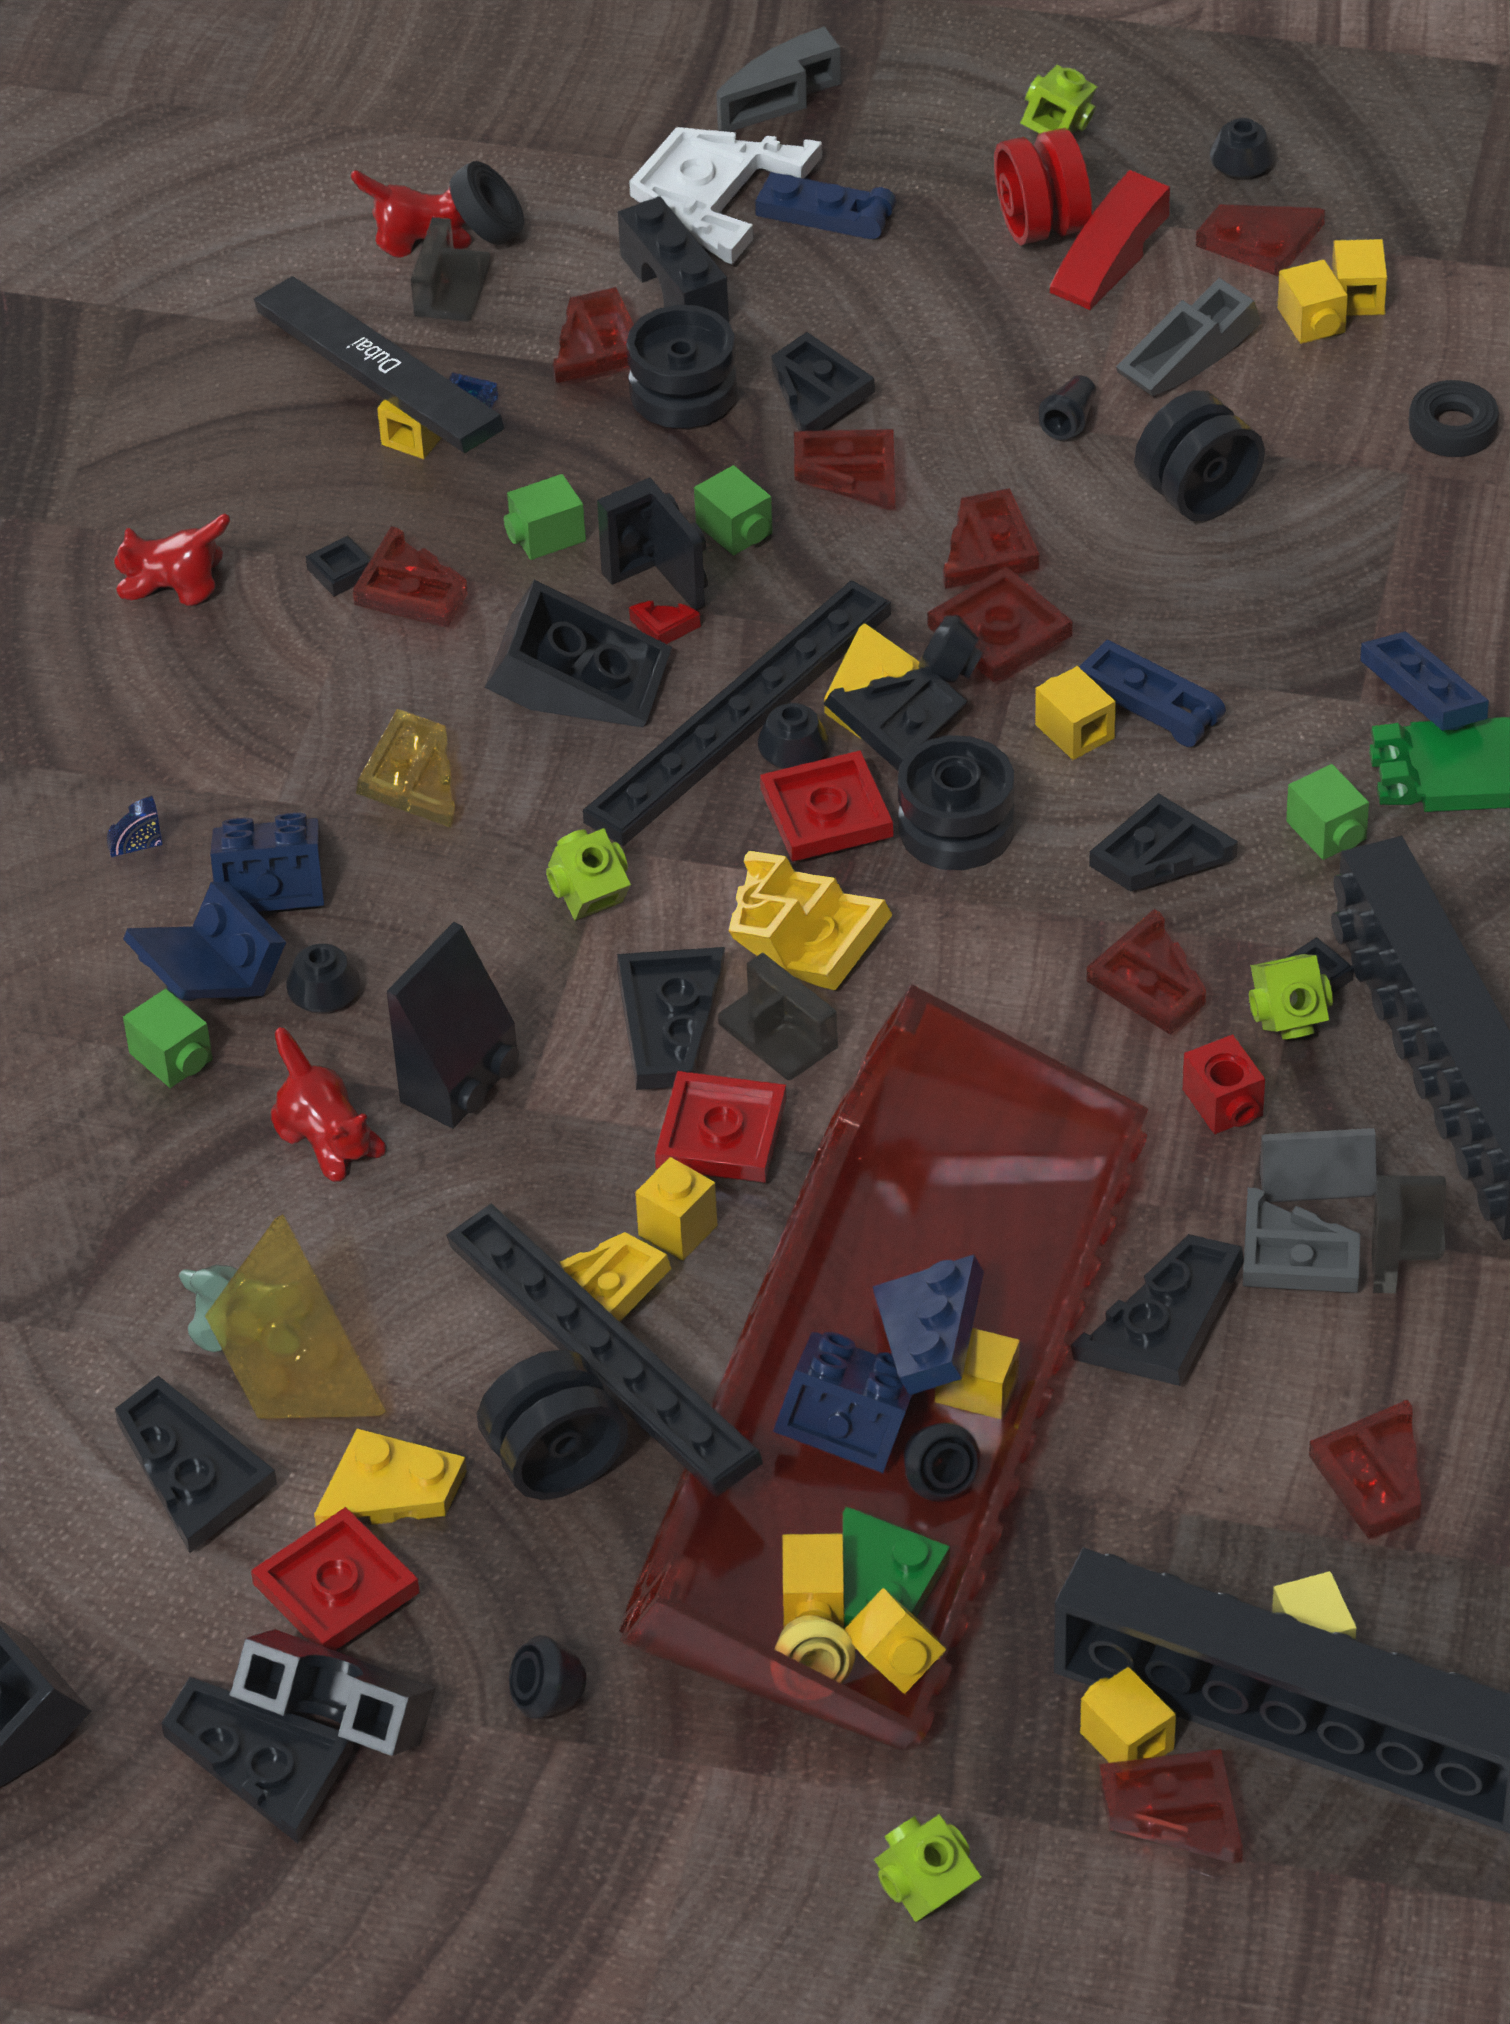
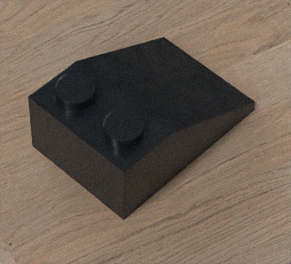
(576, 661)
(449, 1030)
(35, 1705)

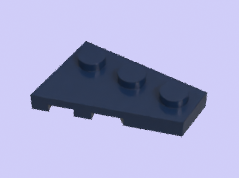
(931, 1321)

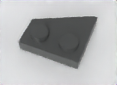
(1297, 1249)

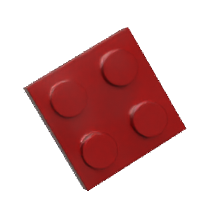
(826, 805)
(722, 1125)
(335, 1581)

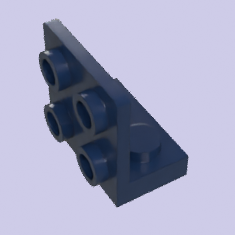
(270, 862)
(221, 956)
(844, 1401)

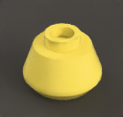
(819, 1646)

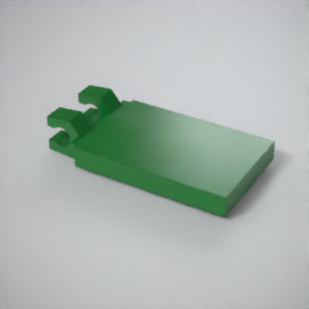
(1445, 767)

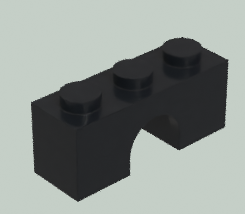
(662, 248)
(300, 1676)

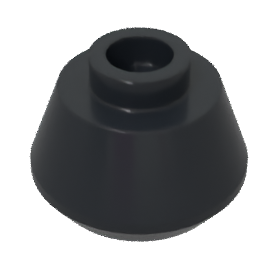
(1242, 150)
(951, 650)
(792, 736)
(322, 979)
(941, 1461)
(545, 1678)

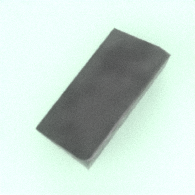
(1318, 1165)

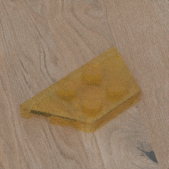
(288, 1336)

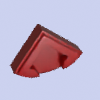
(664, 622)

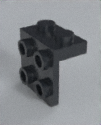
(647, 530)

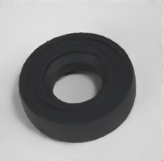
(486, 203)
(1448, 439)

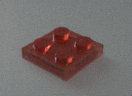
(1009, 620)

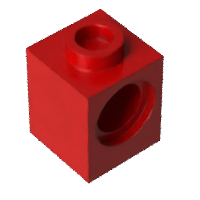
(1223, 1084)

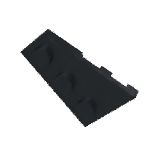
(667, 1009)
(1168, 1316)
(191, 1461)
(263, 1757)

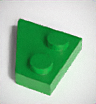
(887, 1558)

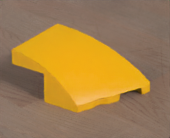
(804, 920)

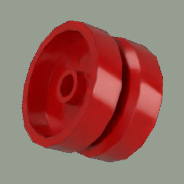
(1042, 186)

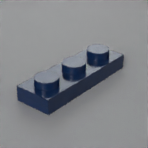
(1424, 681)

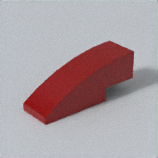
(1112, 240)

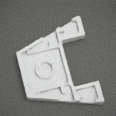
(704, 170)

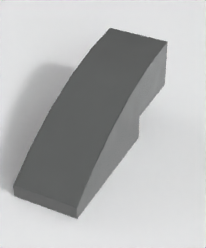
(779, 80)
(1191, 338)

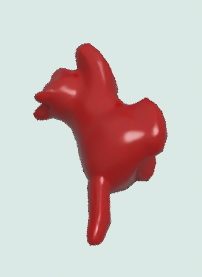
(406, 214)
(174, 561)
(317, 1107)

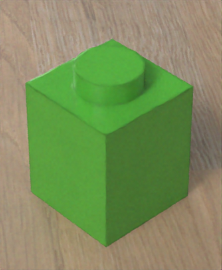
(733, 510)
(545, 517)
(1327, 811)
(168, 1038)

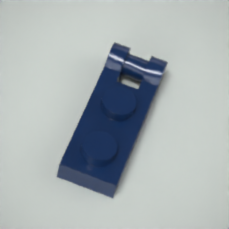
(825, 205)
(1154, 692)

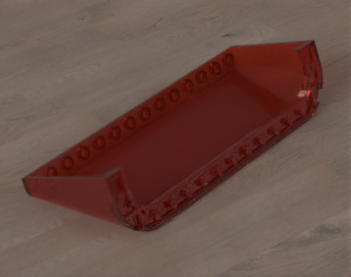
(930, 1157)

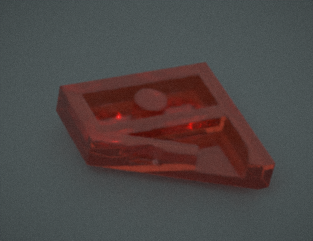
(1260, 235)
(593, 336)
(848, 463)
(987, 539)
(410, 583)
(1149, 975)
(1373, 1468)
(1174, 1802)

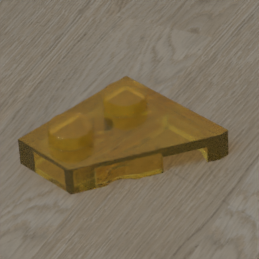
(411, 769)

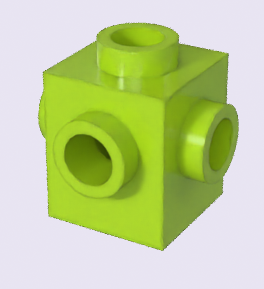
(1059, 101)
(588, 872)
(1275, 983)
(925, 1865)

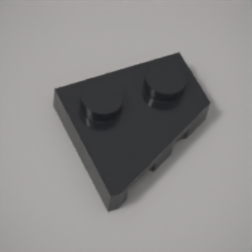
(818, 382)
(897, 712)
(1160, 845)

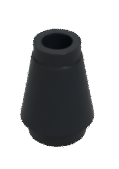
(1067, 408)

